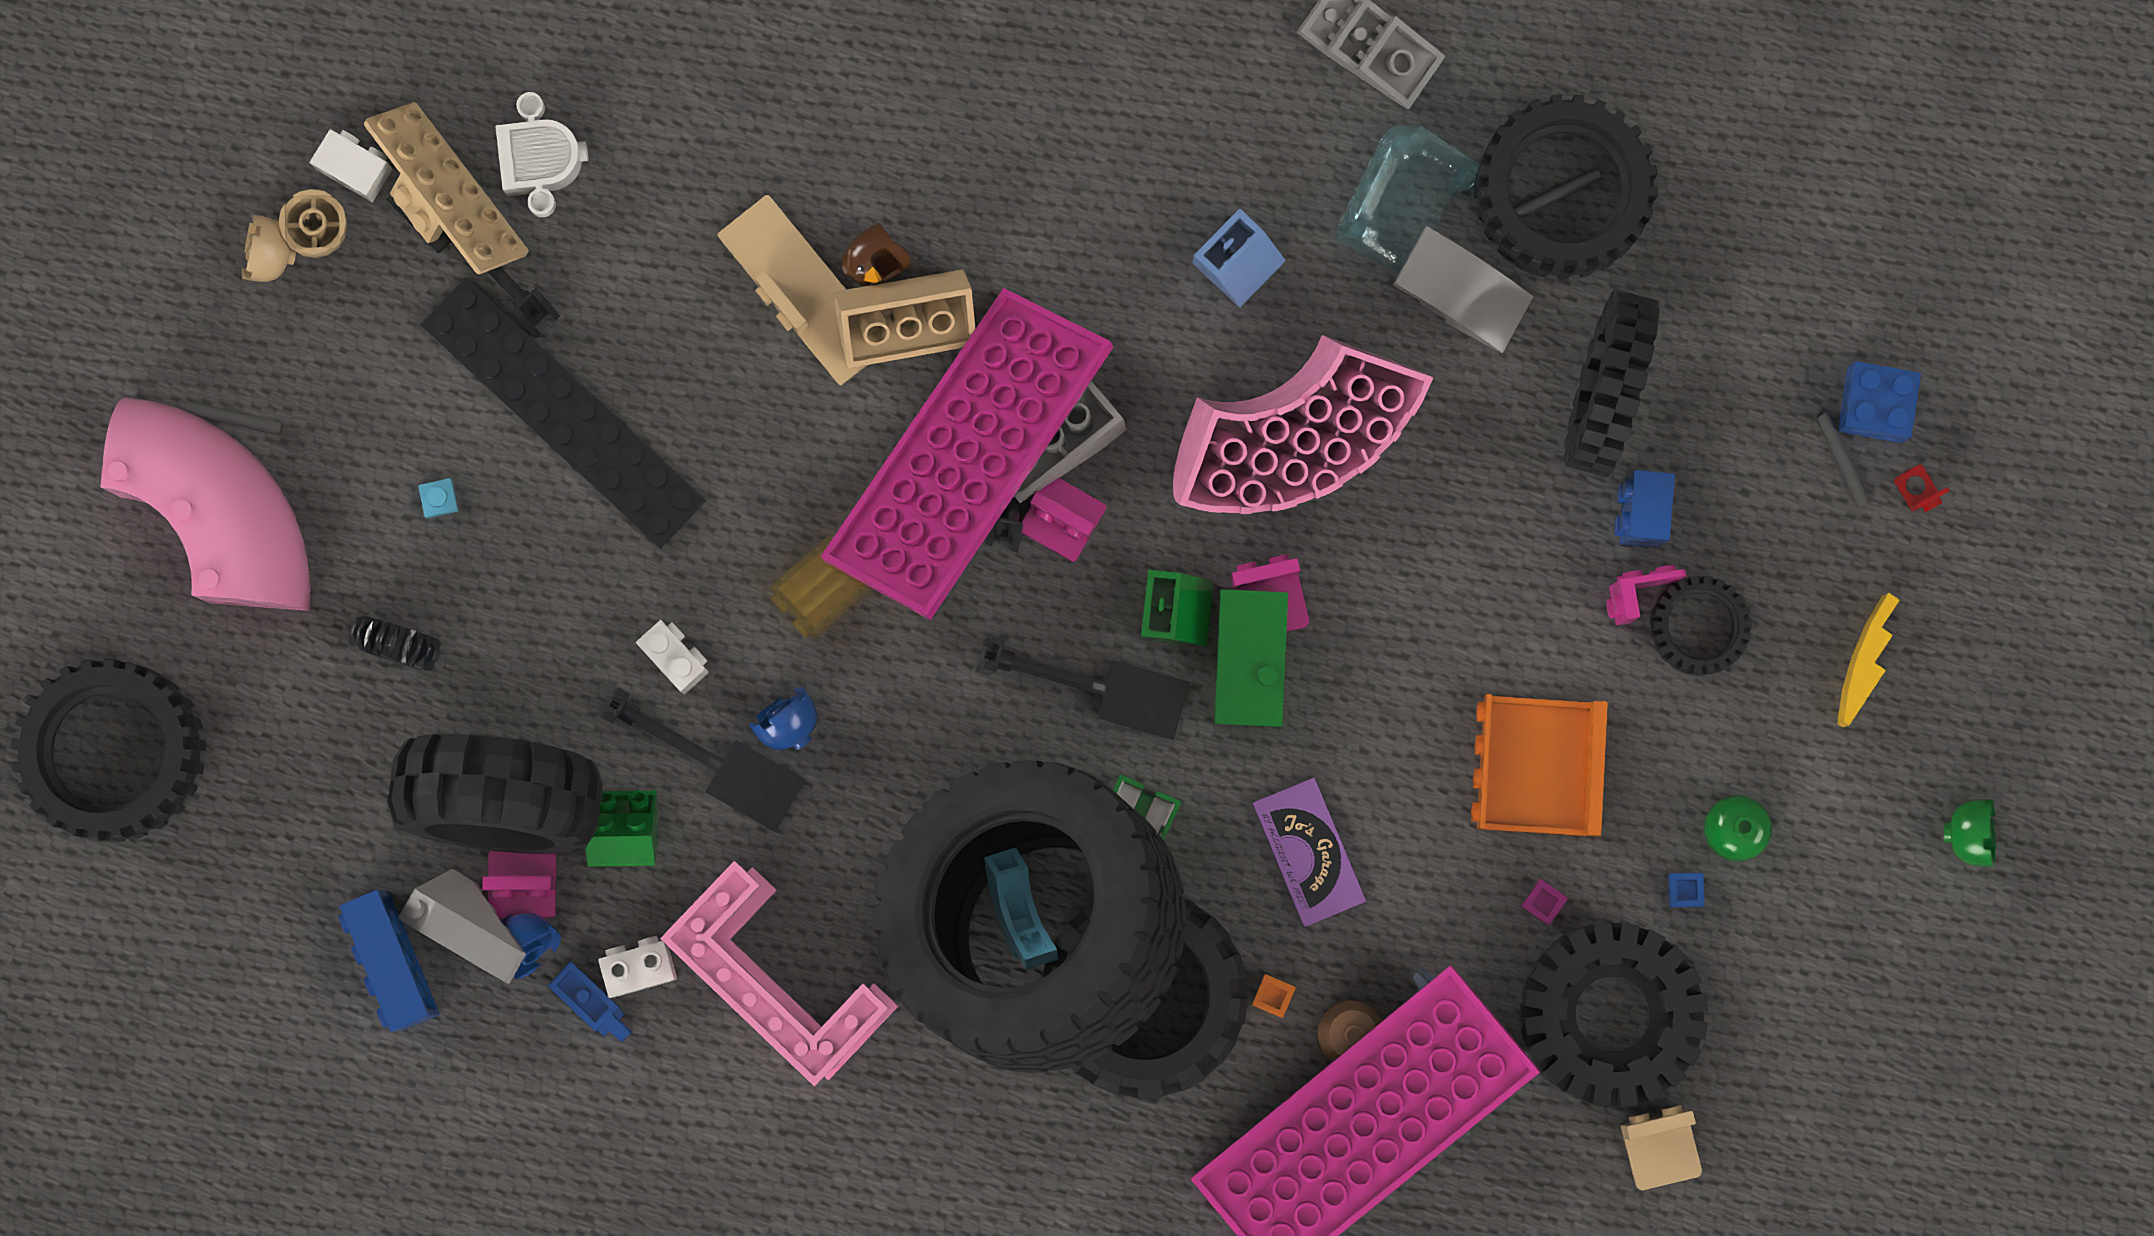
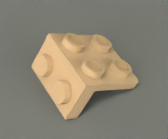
(1661, 1147)

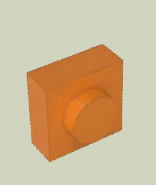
(1273, 996)

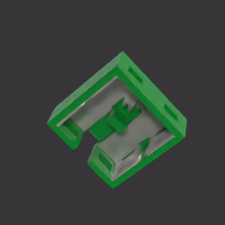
(1156, 810)

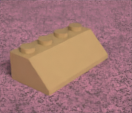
(905, 318)

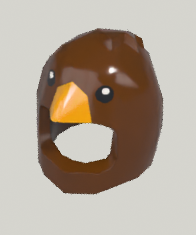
(874, 257)

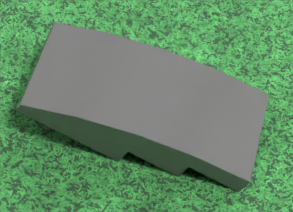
(1373, 47)
(1463, 290)

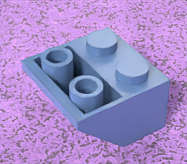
(1238, 258)

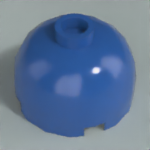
(787, 722)
(534, 936)

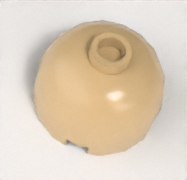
(313, 223)
(266, 251)

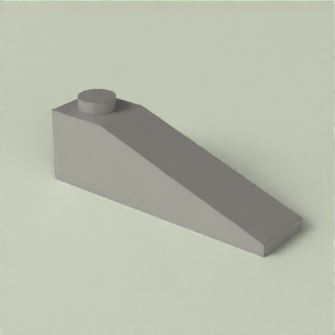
(1083, 433)
(461, 919)

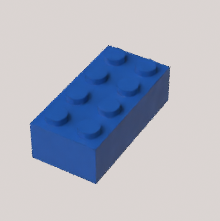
(388, 961)

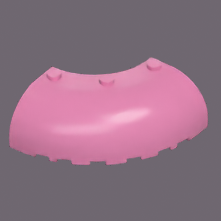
(1299, 436)
(216, 498)

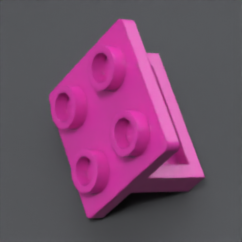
(1062, 518)
(521, 883)

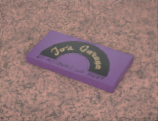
(1309, 852)

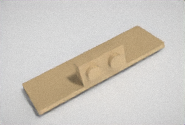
(441, 192)
(790, 279)

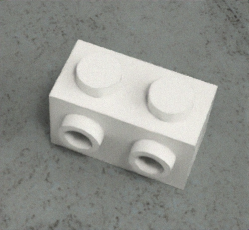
(352, 165)
(672, 657)
(637, 968)

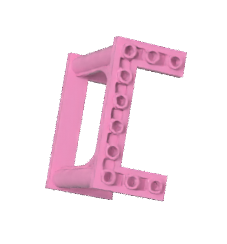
(705, 945)

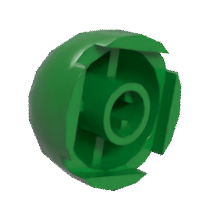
(1737, 828)
(1973, 832)

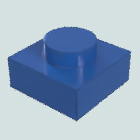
(1686, 890)

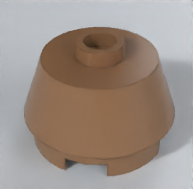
(1344, 1026)

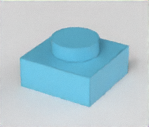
(438, 498)

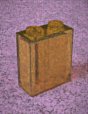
(817, 592)

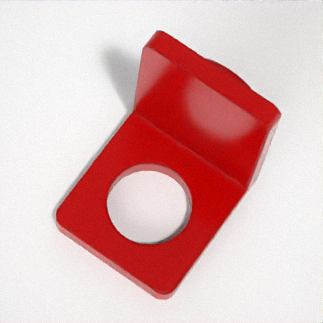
(1928, 499)

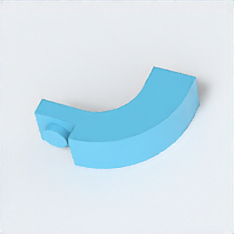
(1016, 910)

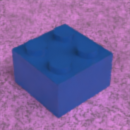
(1879, 402)
(1645, 509)

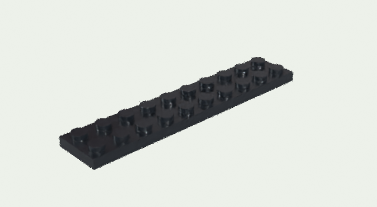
(563, 413)

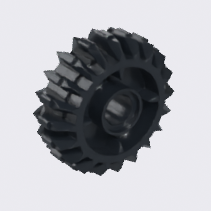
(394, 643)

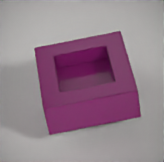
(1544, 902)

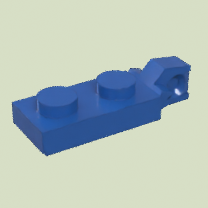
(589, 1001)

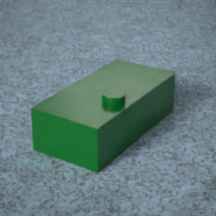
(1250, 658)

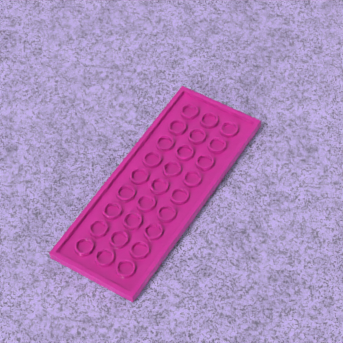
(967, 453)
(1369, 1117)

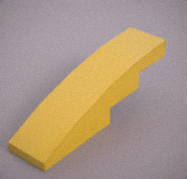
(1862, 670)

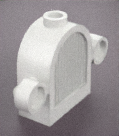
(537, 156)

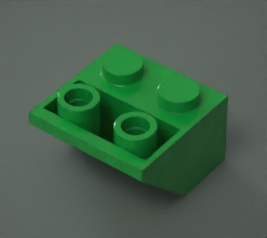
(1176, 608)
(625, 830)

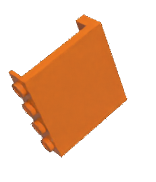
(1540, 766)

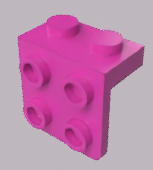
(1277, 576)
(1623, 601)

